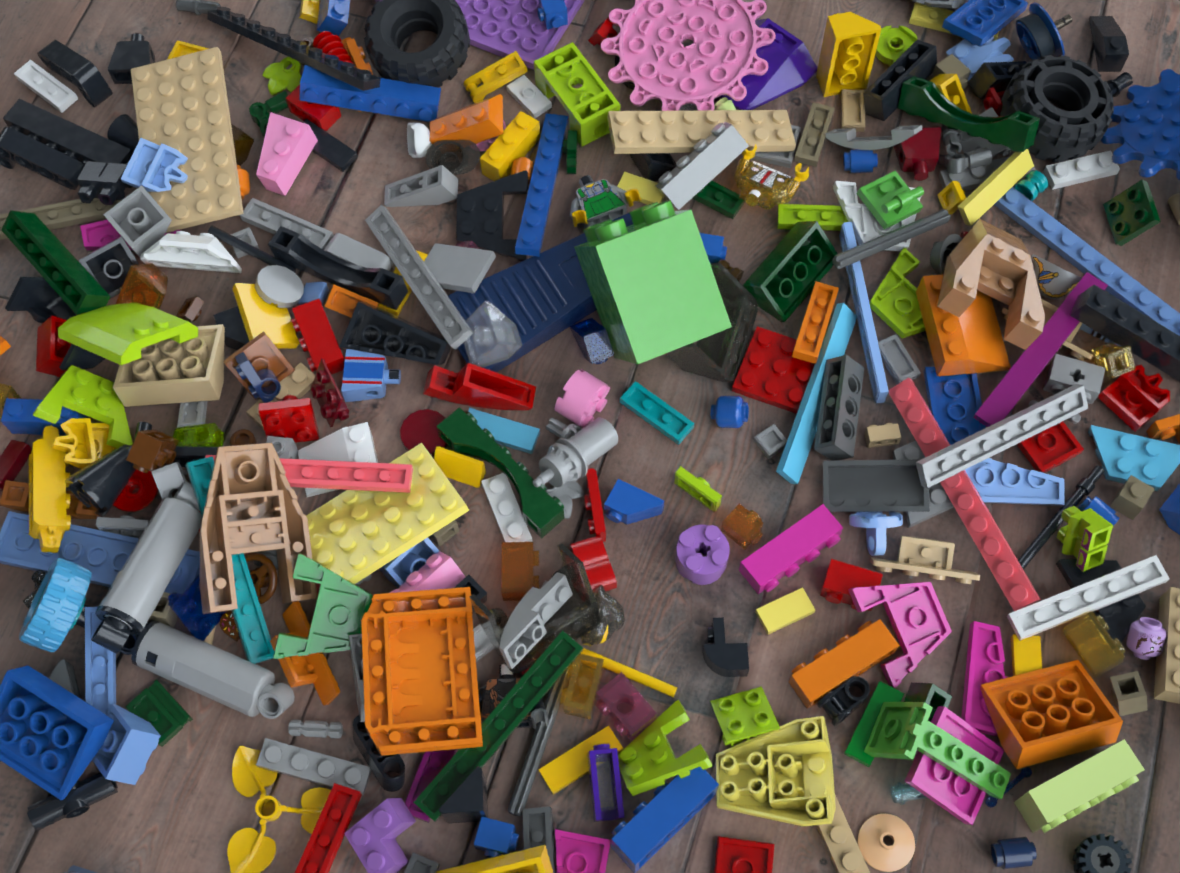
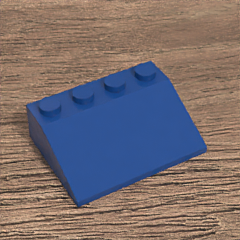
(47, 730)

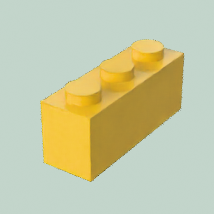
(514, 143)

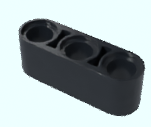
(379, 764)

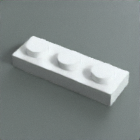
(46, 86)
(1081, 170)
(506, 509)

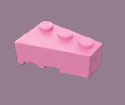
(284, 152)

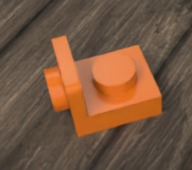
(1165, 428)

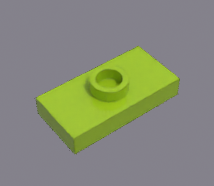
(698, 488)

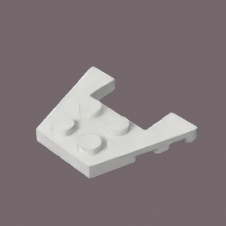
(863, 222)

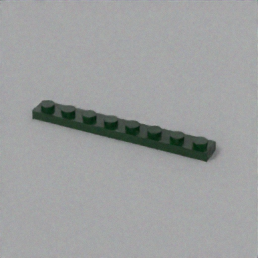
(501, 722)

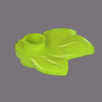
(281, 77)

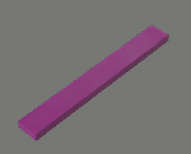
(1034, 358)

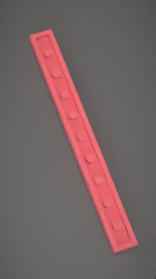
(966, 500)

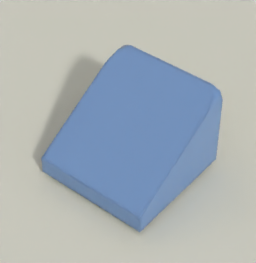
(314, 291)

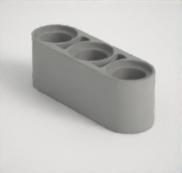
(357, 253)

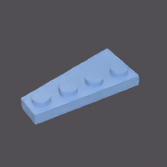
(1015, 485)

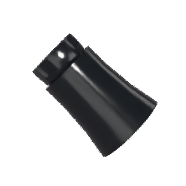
(124, 132)

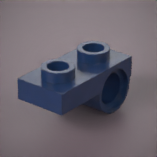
(246, 370)

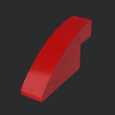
(479, 388)

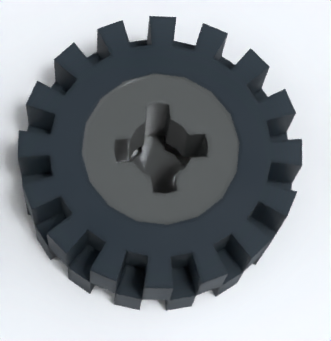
(1094, 850)

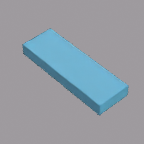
(508, 432)

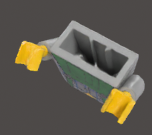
(600, 202)

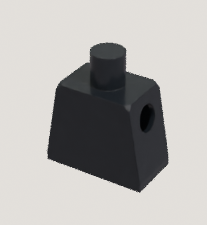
(129, 56)

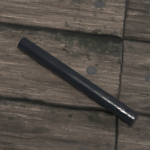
(247, 248)

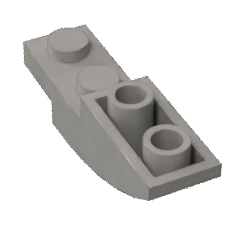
(527, 620)

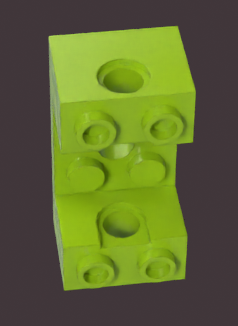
(585, 105)

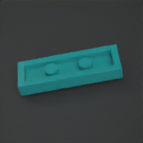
(657, 413)

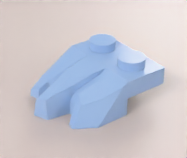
(974, 56)
(154, 167)

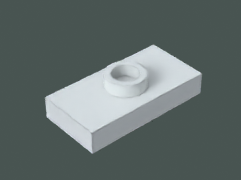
(529, 96)

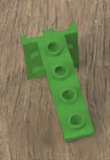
(905, 728)

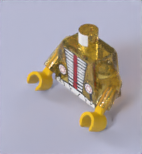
(765, 185)

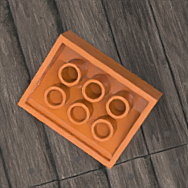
(964, 342)
(1050, 714)

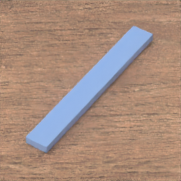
(864, 318)

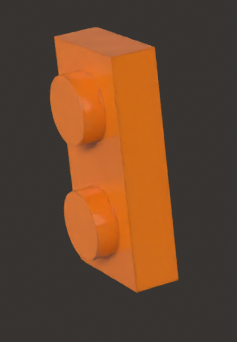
(345, 301)

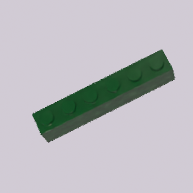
(54, 262)

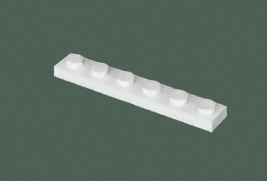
(1088, 597)

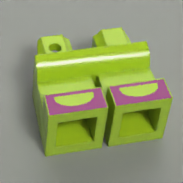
(1085, 537)

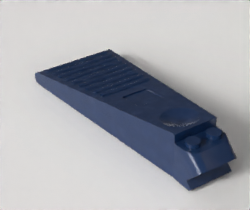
(536, 294)

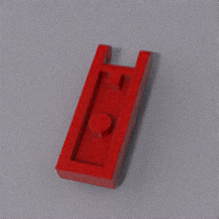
(593, 503)

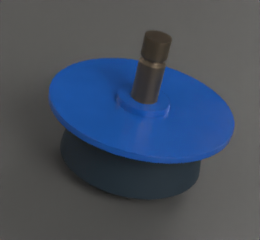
(1040, 34)

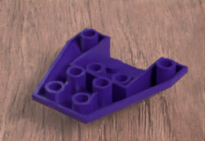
(788, 69)

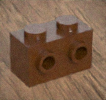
(152, 450)

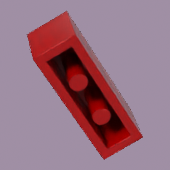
(317, 336)

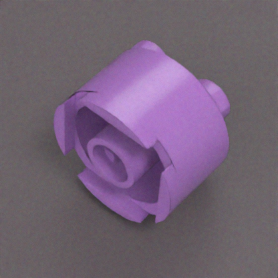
(703, 540)

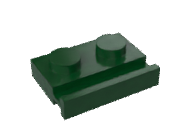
(160, 710)

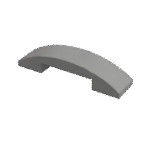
(847, 138)

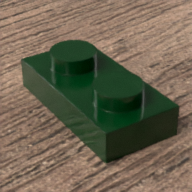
(720, 199)

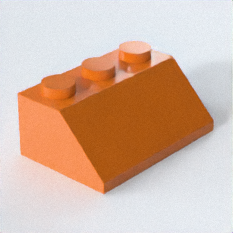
(472, 123)

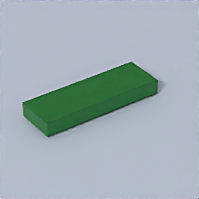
(860, 738)

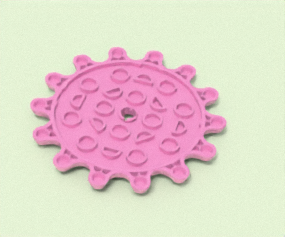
(694, 74)

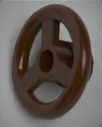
(263, 576)

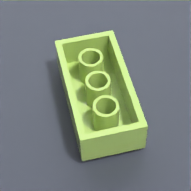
(1080, 787)

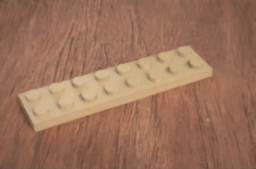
(681, 130)

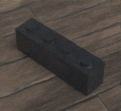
(884, 94)

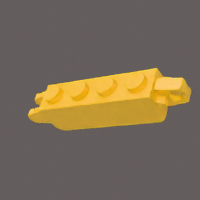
(48, 492)

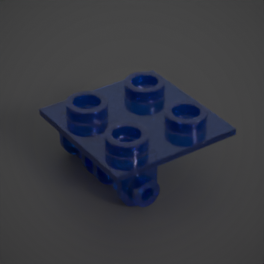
(189, 610)

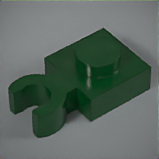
(570, 148)

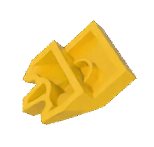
(83, 442)

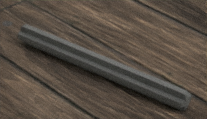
(891, 239)
(537, 748)

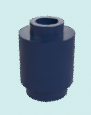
(1013, 853)

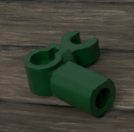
(260, 112)

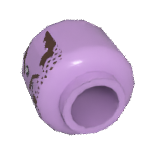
(1146, 638)

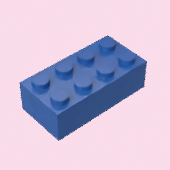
(662, 817)

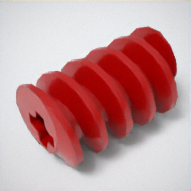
(331, 45)

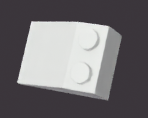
(347, 444)

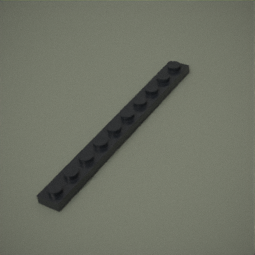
(294, 49)

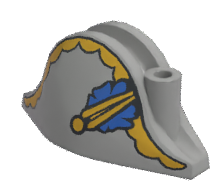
(1052, 280)

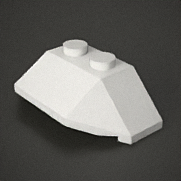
(190, 252)

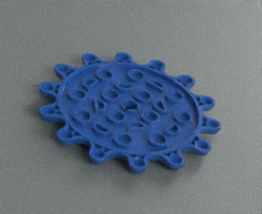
(1149, 126)

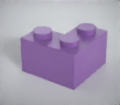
(375, 836)

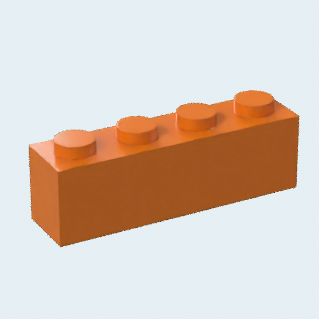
(847, 660)

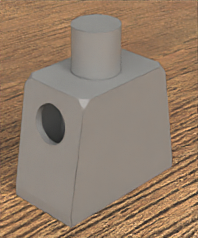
(168, 479)

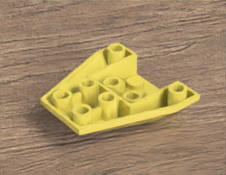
(780, 775)

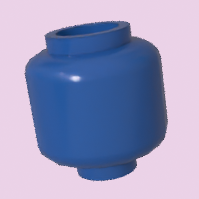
(730, 411)

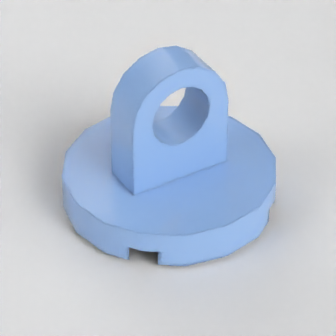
(876, 528)

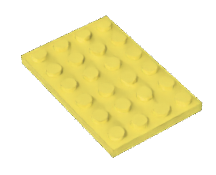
(371, 528)

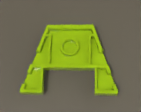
(897, 298)
(91, 397)
(650, 757)

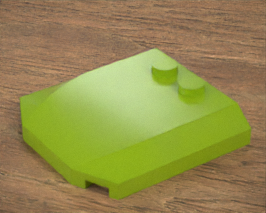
(123, 329)

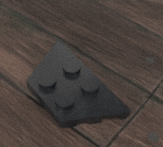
(1117, 615)

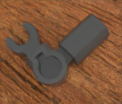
(972, 159)

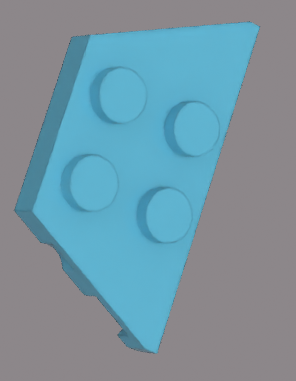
(1134, 455)

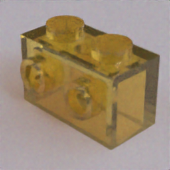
(1093, 643)
(584, 682)

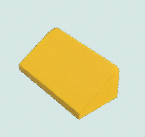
(460, 467)

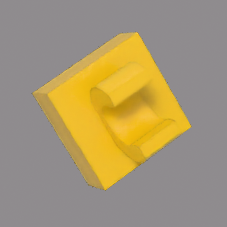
(951, 196)

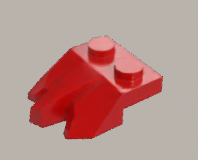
(1135, 397)

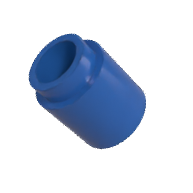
(860, 161)
(1101, 508)

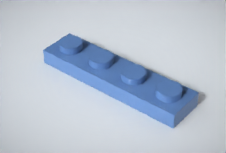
(99, 667)

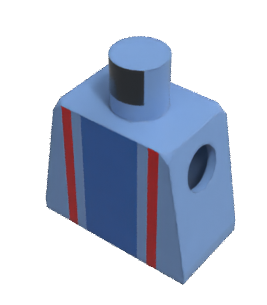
(366, 376)

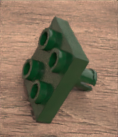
(1131, 212)

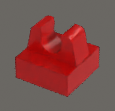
(602, 32)

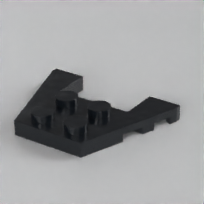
(482, 214)

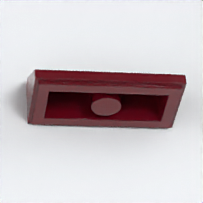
(13, 460)

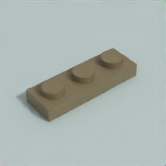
(814, 134)

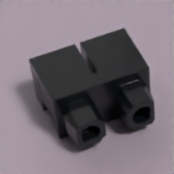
(102, 182)

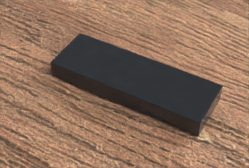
(331, 148)

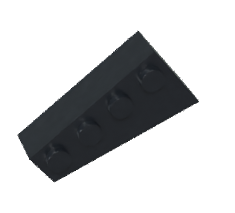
(389, 335)

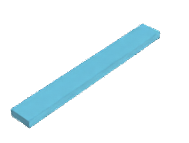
(806, 420)

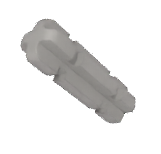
(315, 729)

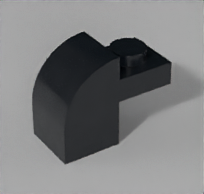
(724, 657)

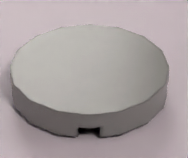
(279, 286)

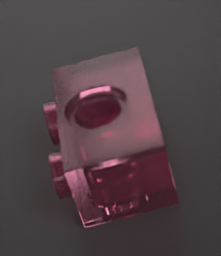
(622, 691)

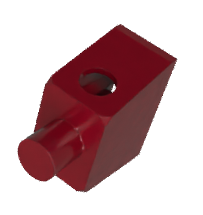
(919, 152)

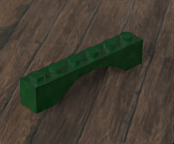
(926, 100)
(465, 437)

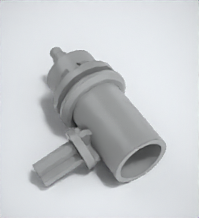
(574, 451)

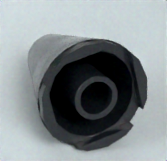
(102, 480)

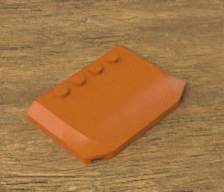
(421, 672)

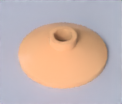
(878, 854)

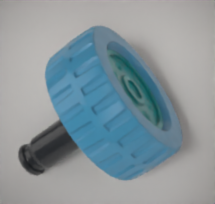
(56, 606)

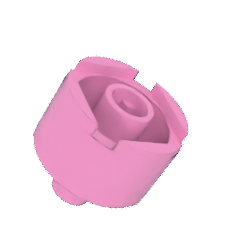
(582, 398)

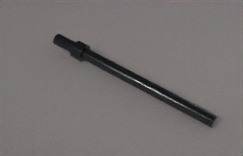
(1083, 488)

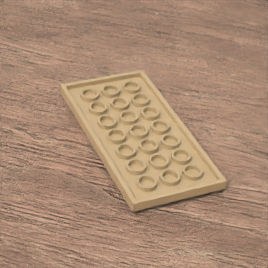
(188, 109)

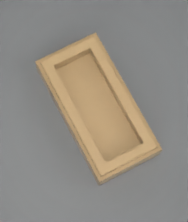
(852, 109)

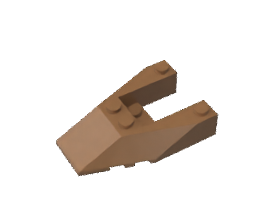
(1001, 269)
(250, 512)

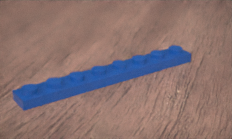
(541, 185)

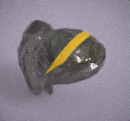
(610, 615)

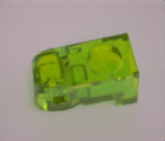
(199, 435)

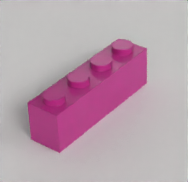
(791, 549)

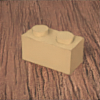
(882, 435)

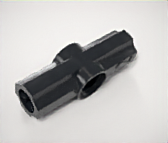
(75, 803)

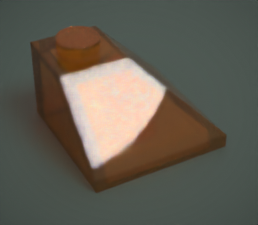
(144, 285)

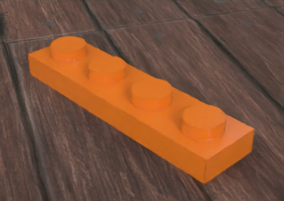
(815, 322)

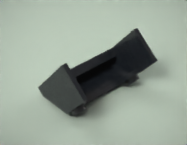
(42, 302)

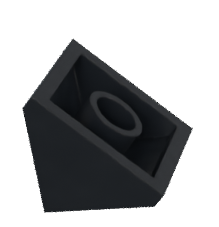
(653, 165)
(110, 265)
(468, 801)

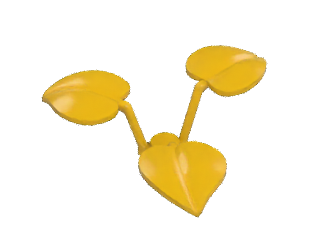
(252, 850)

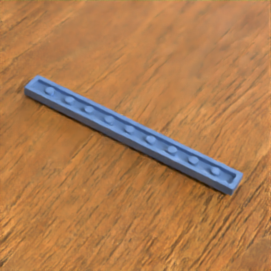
(1087, 258)

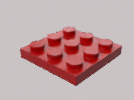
(771, 371)

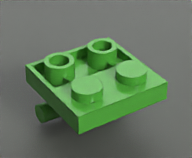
(890, 199)

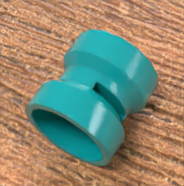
(1034, 183)

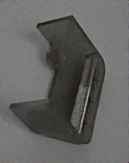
(722, 353)
(574, 617)

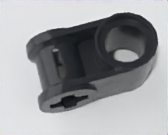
(841, 703)

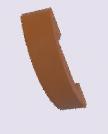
(16, 497)

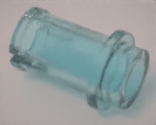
(904, 792)

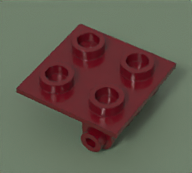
(328, 395)

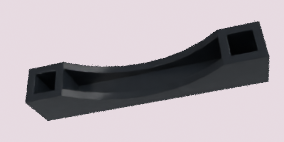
(371, 283)

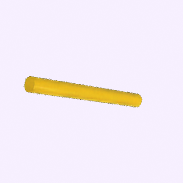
(634, 675)

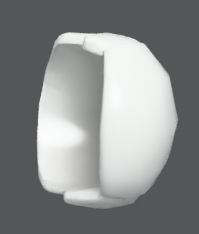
(418, 139)

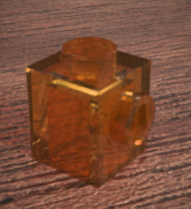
(743, 526)

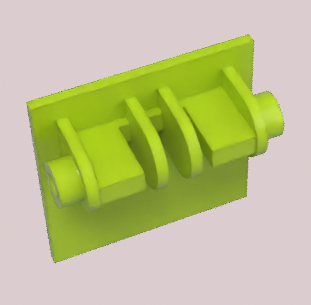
(744, 715)

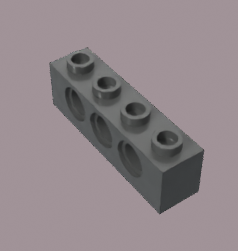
(839, 408)

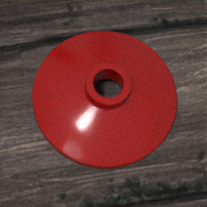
(141, 499)

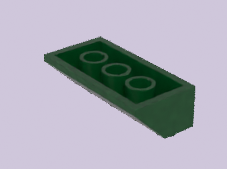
(791, 270)

